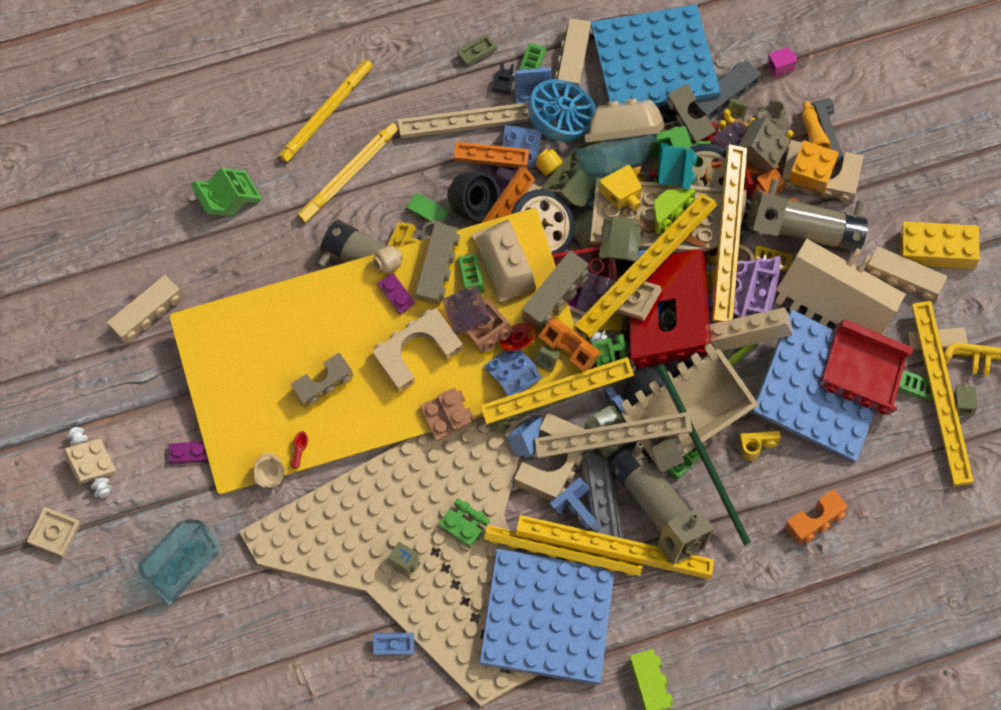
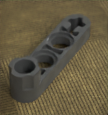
(823, 109)

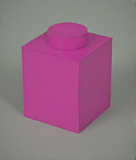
(781, 61)

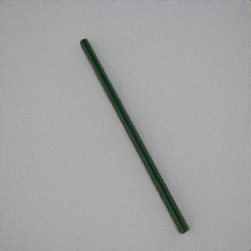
(705, 458)

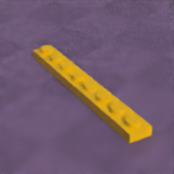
(556, 391)
(504, 536)

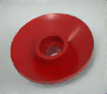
(520, 337)

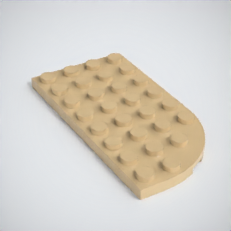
(706, 231)

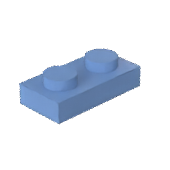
(393, 643)

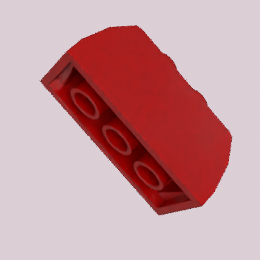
(596, 266)

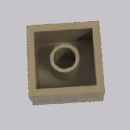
(764, 144)

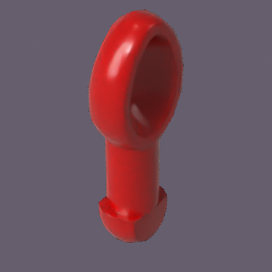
(300, 443)

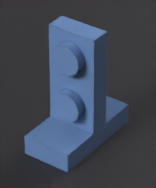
(570, 499)

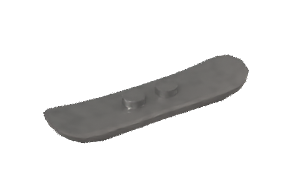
(602, 493)

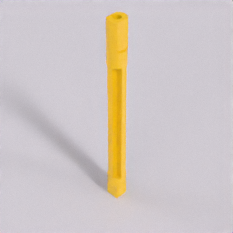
(325, 110)
(347, 173)

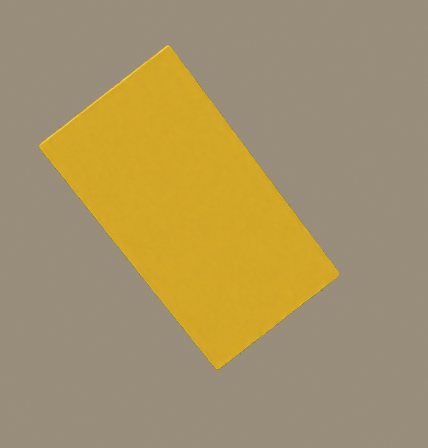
(258, 342)

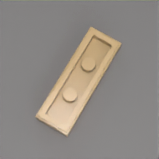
(947, 337)

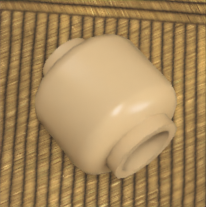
(387, 259)

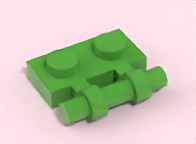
(607, 349)
(459, 527)

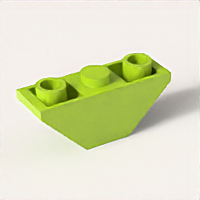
(670, 207)

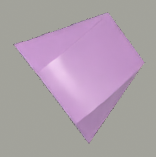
(755, 286)

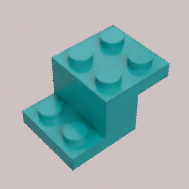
(676, 166)

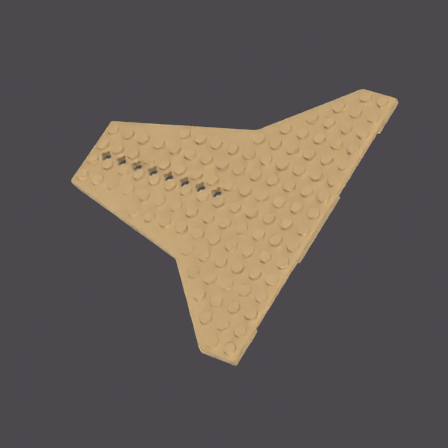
(355, 521)

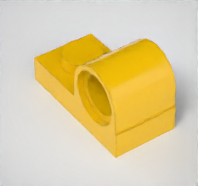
(756, 440)

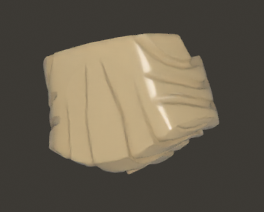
(268, 470)

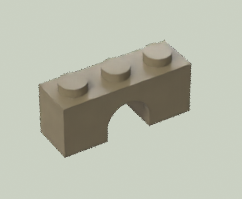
(679, 101)
(311, 391)
(668, 451)

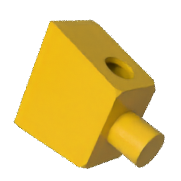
(622, 188)

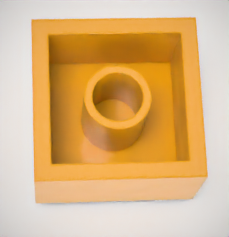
(813, 166)

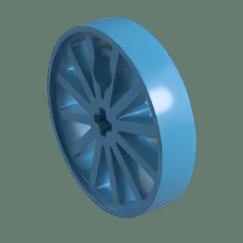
(562, 109)

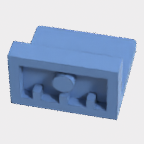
(527, 80)
(523, 138)
(513, 371)

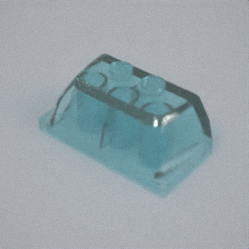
(614, 154)
(179, 559)

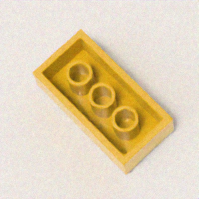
(940, 244)

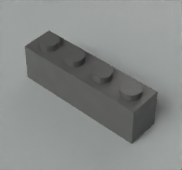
(732, 85)

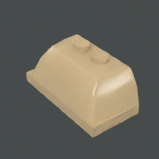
(624, 120)
(504, 261)

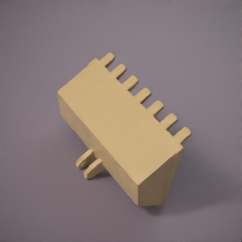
(838, 289)
(708, 392)

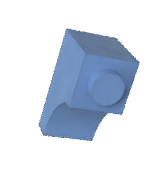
(523, 437)

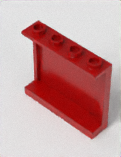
(865, 367)

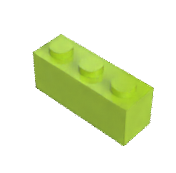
(650, 681)

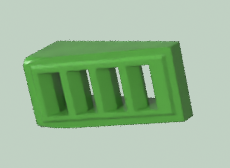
(534, 52)
(469, 283)
(908, 390)

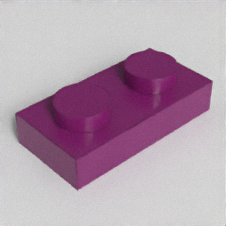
(396, 293)
(187, 452)

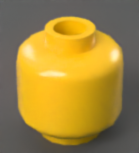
(548, 162)

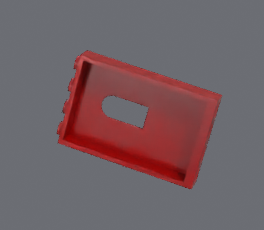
(684, 279)

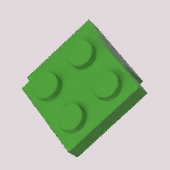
(674, 137)
(226, 192)

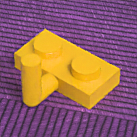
(402, 235)

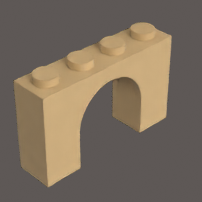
(841, 187)
(429, 326)
(550, 484)

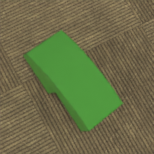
(426, 208)
(689, 460)

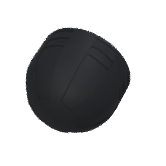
(473, 195)
(641, 381)

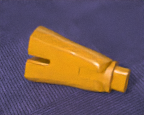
(813, 129)

